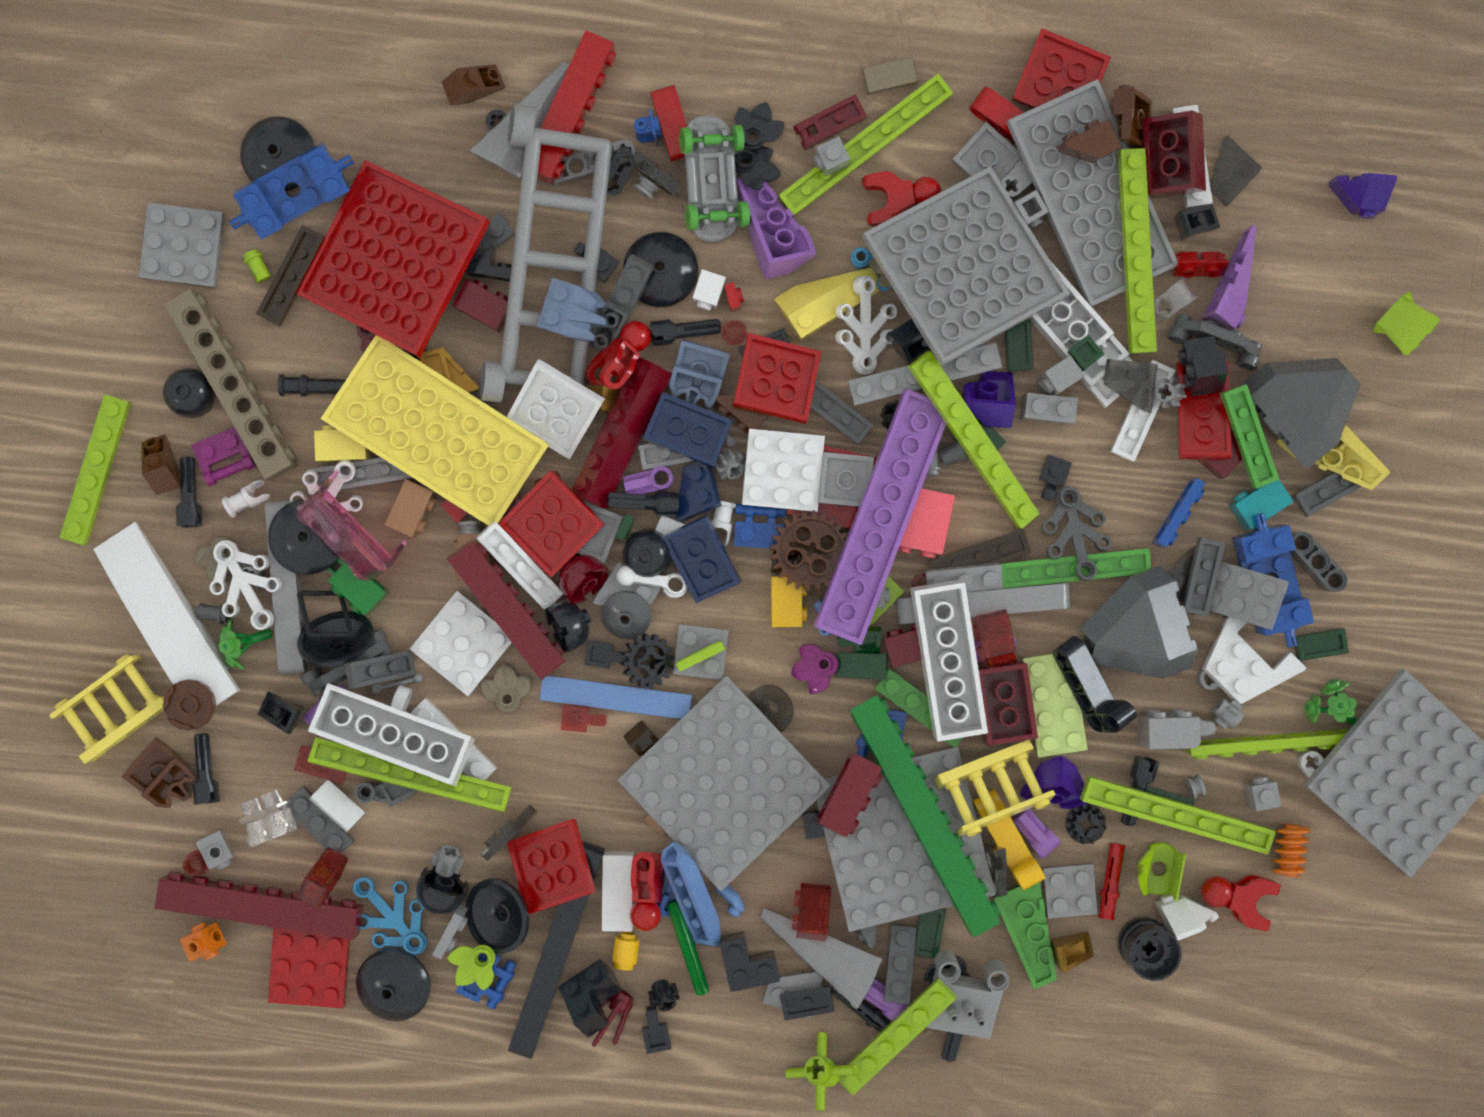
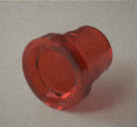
(734, 341)
(188, 869)

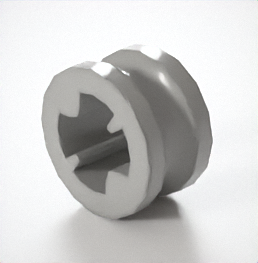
(646, 187)
(470, 527)
(1200, 678)
(1195, 786)

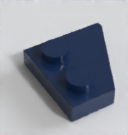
(697, 492)

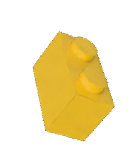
(787, 603)

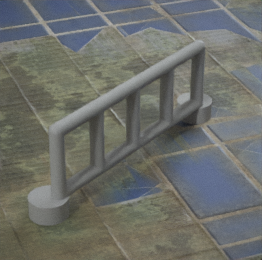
(525, 134)

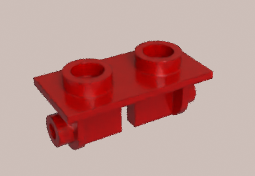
(1211, 264)

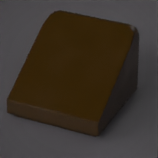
(641, 738)

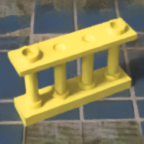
(113, 732)
(996, 763)

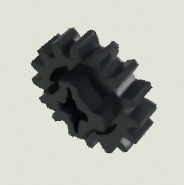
(650, 669)

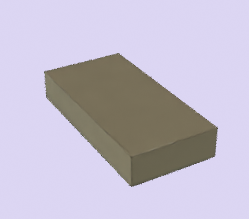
(889, 75)

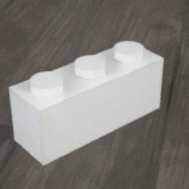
(617, 891)

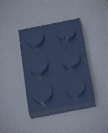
(687, 429)
(701, 559)

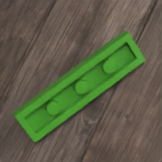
(1249, 436)
(908, 699)

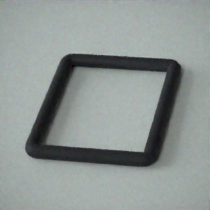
(306, 621)

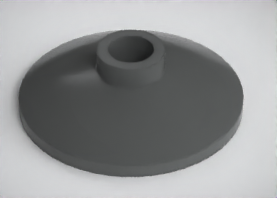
(626, 604)

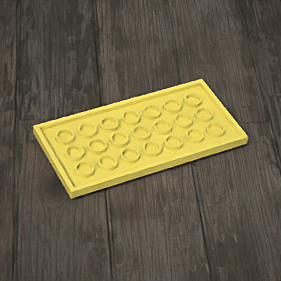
(435, 431)

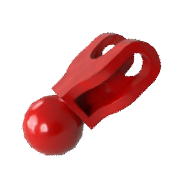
(899, 193)
(619, 356)
(646, 890)
(1240, 897)

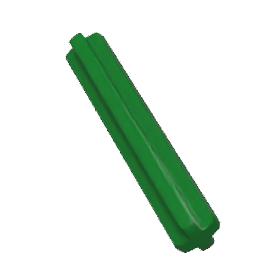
(688, 949)

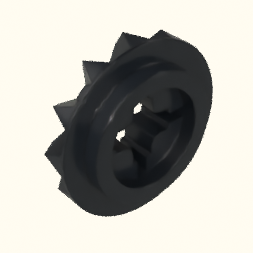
(1077, 831)

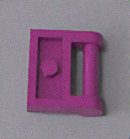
(221, 448)

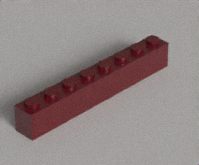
(257, 906)

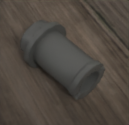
(211, 612)

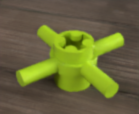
(818, 1078)

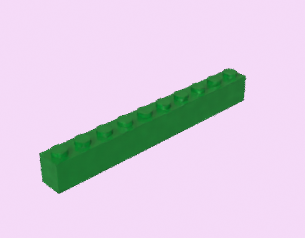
(924, 816)

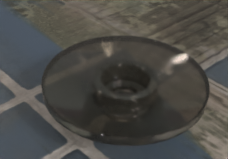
(767, 694)

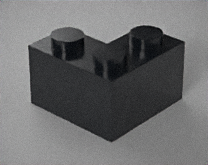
(1203, 365)
(747, 970)
(586, 993)

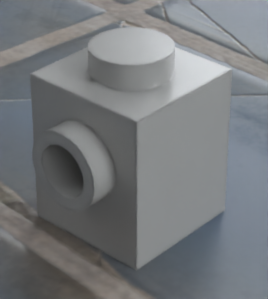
(831, 156)
(1032, 209)
(1262, 793)
(216, 850)

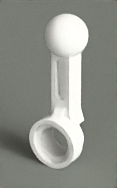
(626, 577)

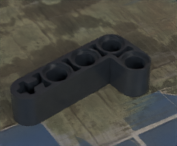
(1090, 690)

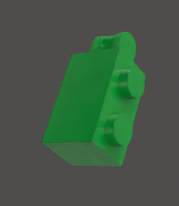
(362, 594)

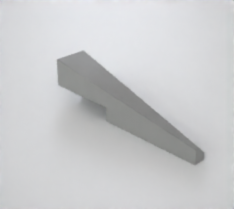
(495, 147)
(841, 964)

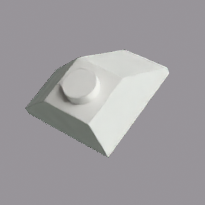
(1185, 916)

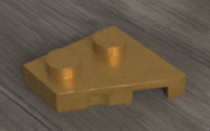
(444, 364)

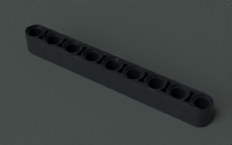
(551, 965)

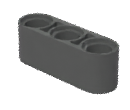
(1326, 566)

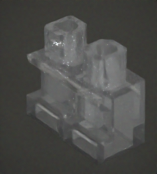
(270, 822)

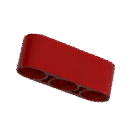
(995, 110)
(670, 119)

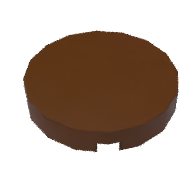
(189, 704)

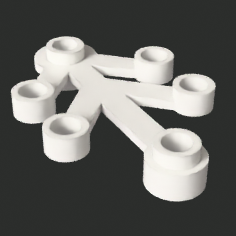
(865, 328)
(333, 489)
(241, 581)

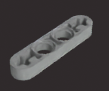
(588, 161)

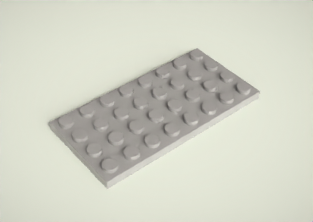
(1082, 194)

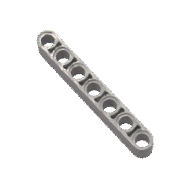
(1012, 599)
(286, 607)

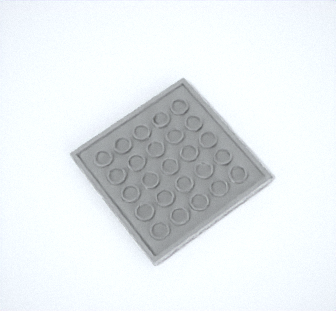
(965, 265)
(1403, 773)
(724, 783)
(883, 866)

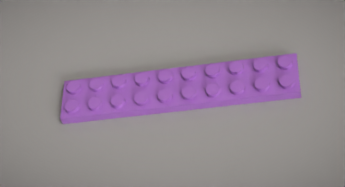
(881, 518)

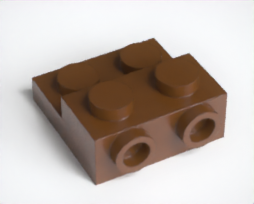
(1131, 108)

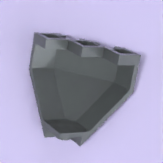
(1305, 403)
(1142, 628)

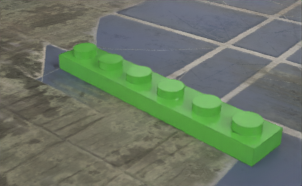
(1063, 569)

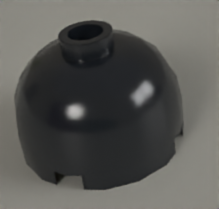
(188, 393)
(647, 553)
(569, 624)
(440, 893)

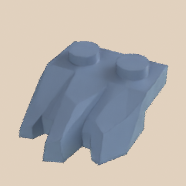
(571, 311)
(698, 372)

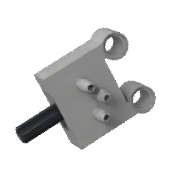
(975, 1003)

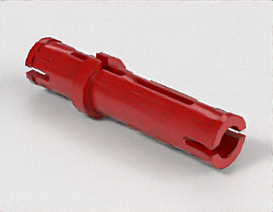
(1111, 881)

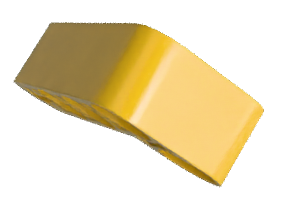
(1005, 834)

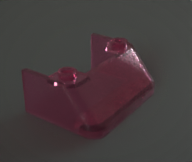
(344, 533)

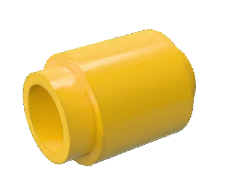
(625, 951)

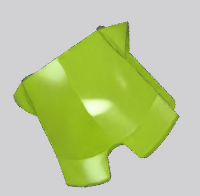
(1406, 324)
(1170, 880)

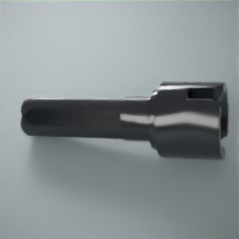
(665, 331)
(662, 503)
(188, 511)
(1143, 773)
(205, 788)

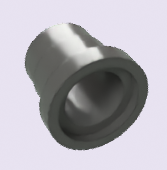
(953, 453)

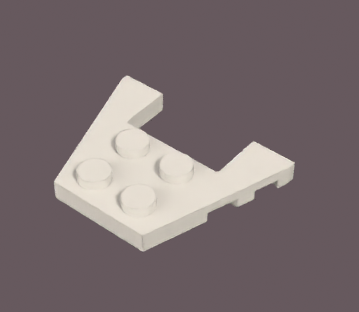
(1240, 669)

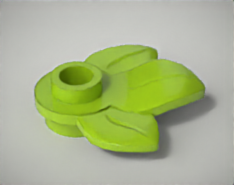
(471, 967)

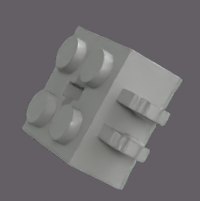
(1172, 730)

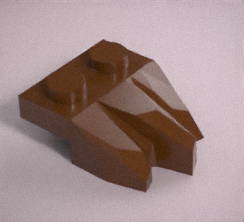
(160, 774)

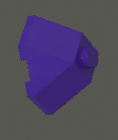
(1365, 193)
(992, 399)
(1063, 778)

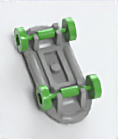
(711, 178)

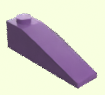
(775, 235)
(1232, 291)

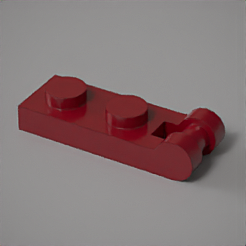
(830, 121)

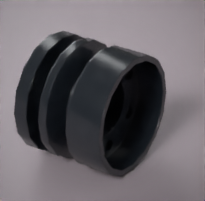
(1158, 958)

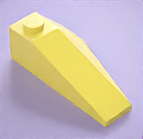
(814, 303)
(1352, 461)

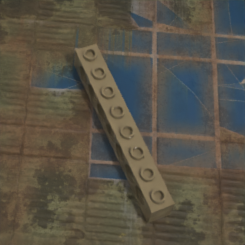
(181, 310)

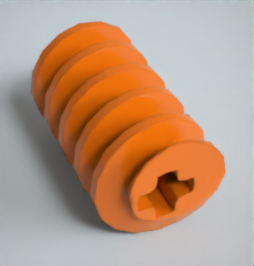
(1291, 850)

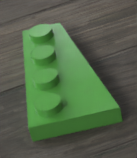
(1029, 932)

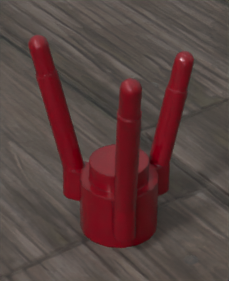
(619, 1003)

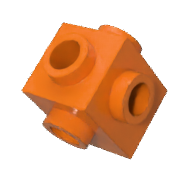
(203, 941)

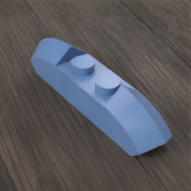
(691, 895)

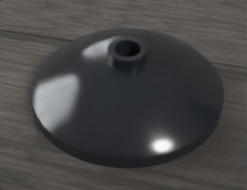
(271, 132)
(680, 270)
(292, 553)
(336, 650)
(497, 915)
(402, 976)

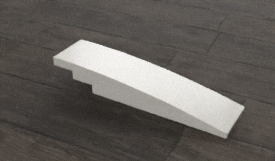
(1069, 323)
(163, 612)

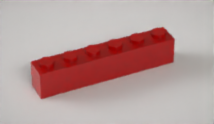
(575, 99)

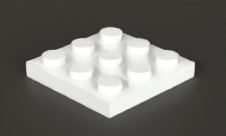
(555, 408)
(783, 470)
(462, 643)

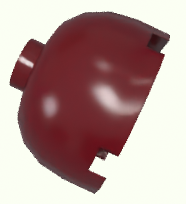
(581, 576)

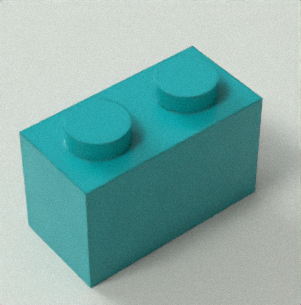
(1266, 499)

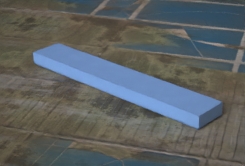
(615, 697)

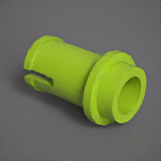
(256, 265)

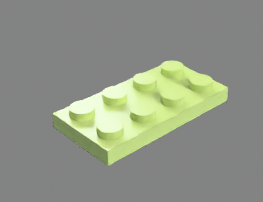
(1055, 708)

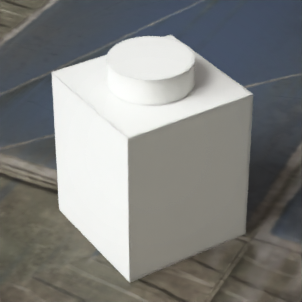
(708, 290)

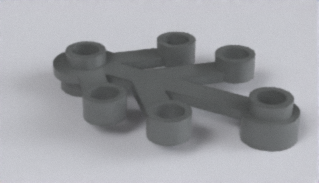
(1076, 529)

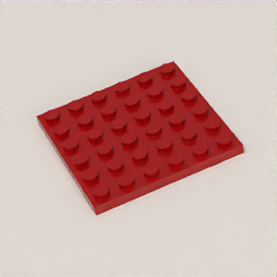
(393, 257)

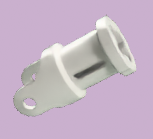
(244, 499)
(723, 517)

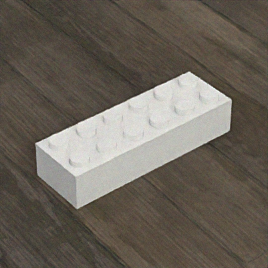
(949, 660)
(391, 734)

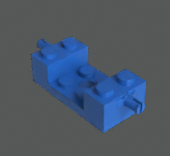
(268, 205)
(1267, 552)

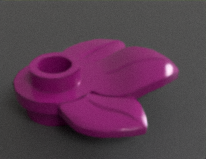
(811, 668)

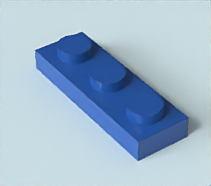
(1179, 513)

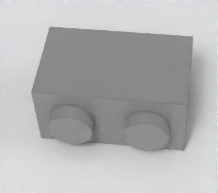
(1059, 377)
(1048, 409)

